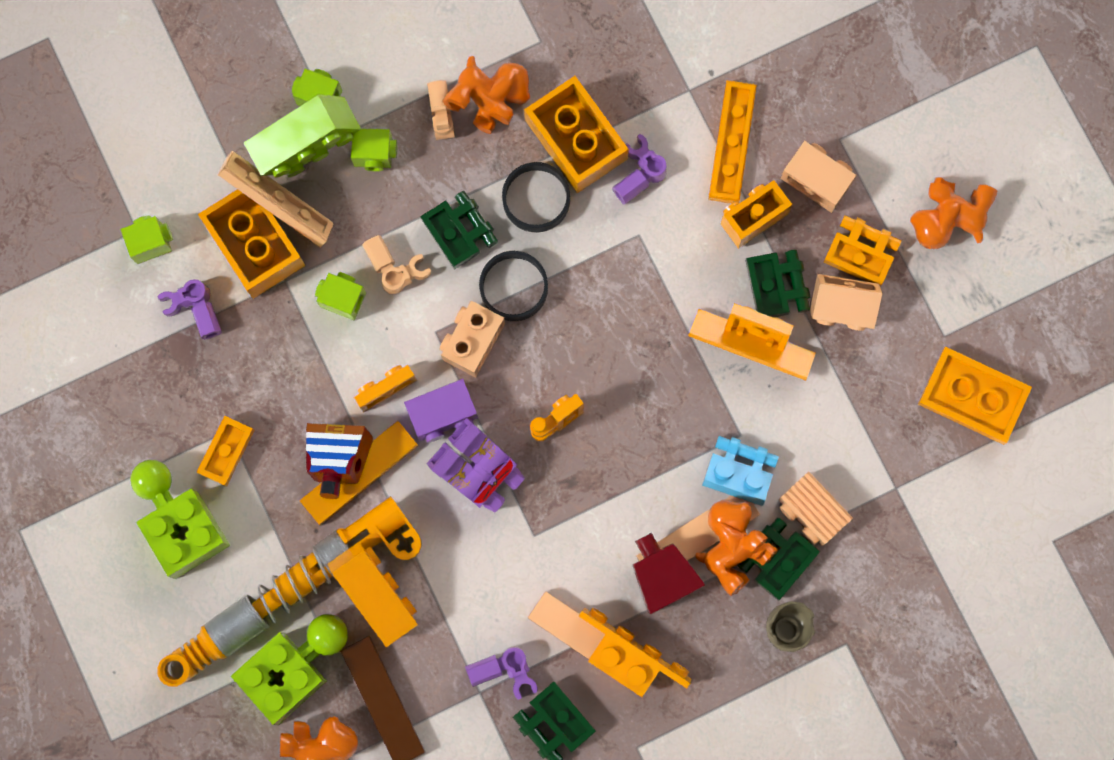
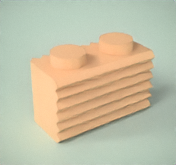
(814, 510)

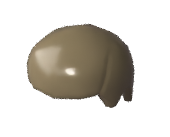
(790, 626)

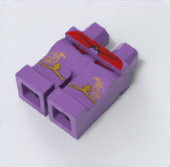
(486, 471)

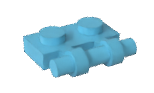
(738, 478)

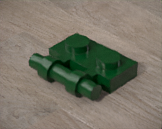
(450, 233)
(768, 285)
(787, 563)
(561, 717)

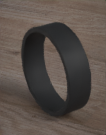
(533, 166)
(519, 255)

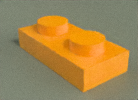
(395, 381)
(225, 451)

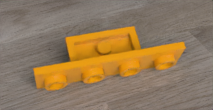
(755, 338)
(628, 660)

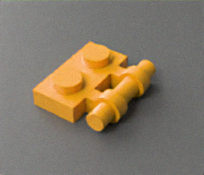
(860, 259)
(564, 413)

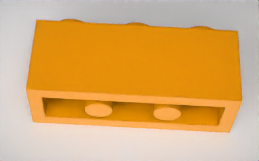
(373, 593)

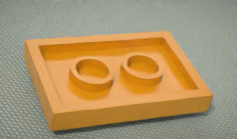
(974, 395)

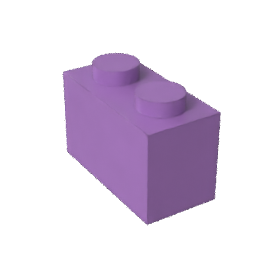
(440, 410)

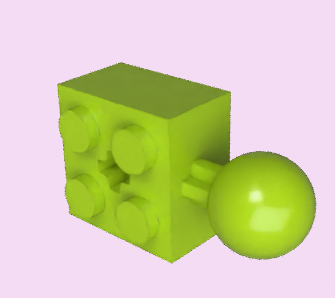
(161, 527)
(325, 636)

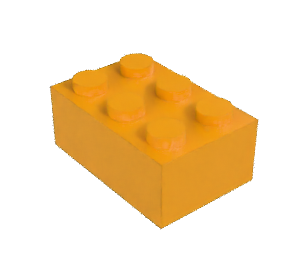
(576, 134)
(251, 242)

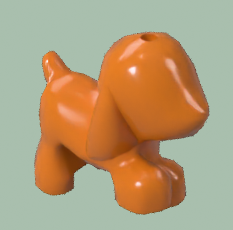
(489, 94)
(935, 226)
(729, 523)
(333, 741)

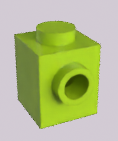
(313, 84)
(373, 149)
(147, 238)
(340, 295)

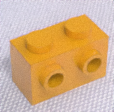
(756, 213)

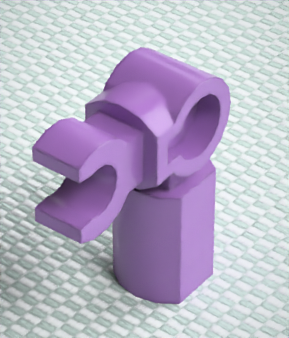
(652, 170)
(194, 294)
(512, 661)

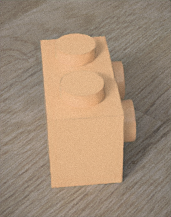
(818, 175)
(845, 302)
(472, 338)

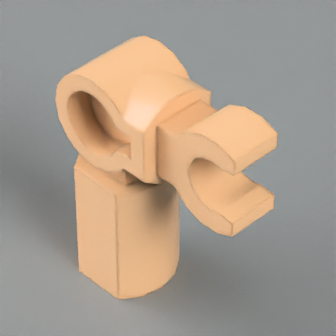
(441, 113)
(393, 278)

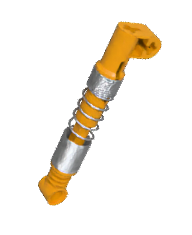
(247, 616)

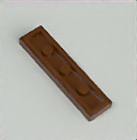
(382, 700)

